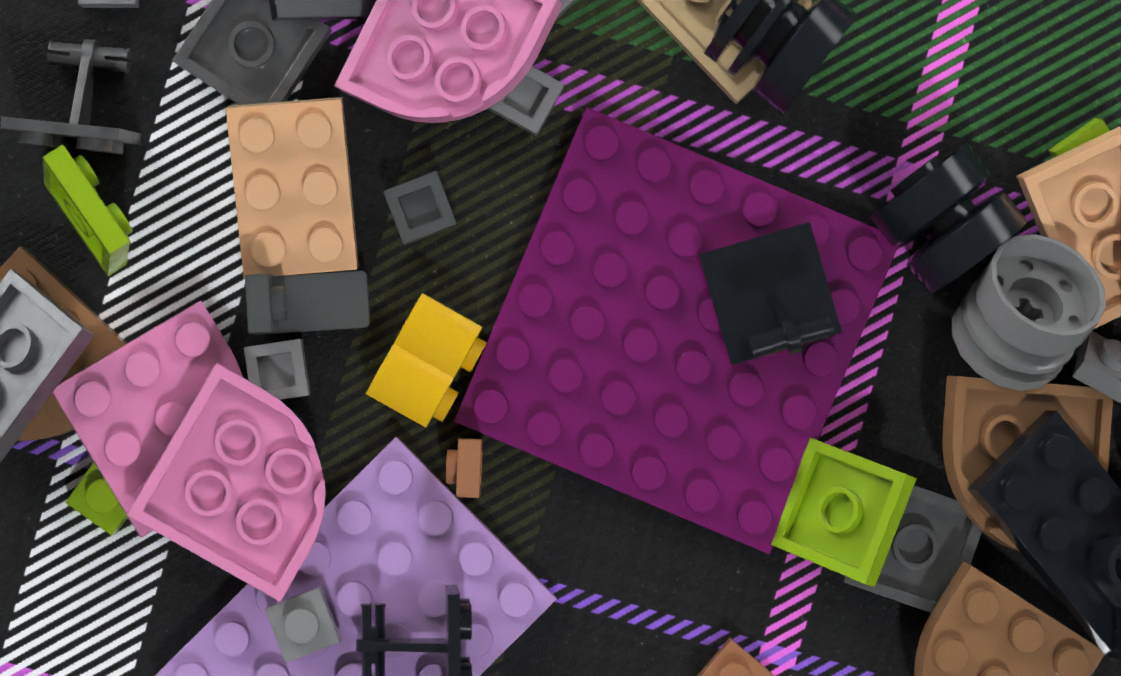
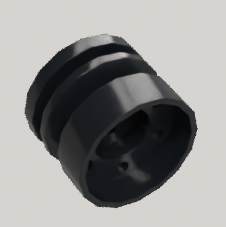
(782, 38)

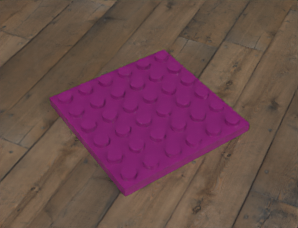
(616, 346)

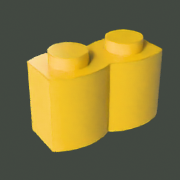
(426, 360)

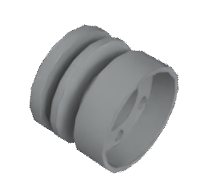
(1028, 312)

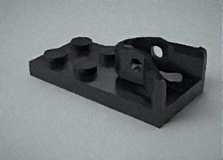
(1063, 520)

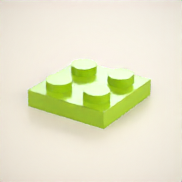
(99, 226)
(843, 512)

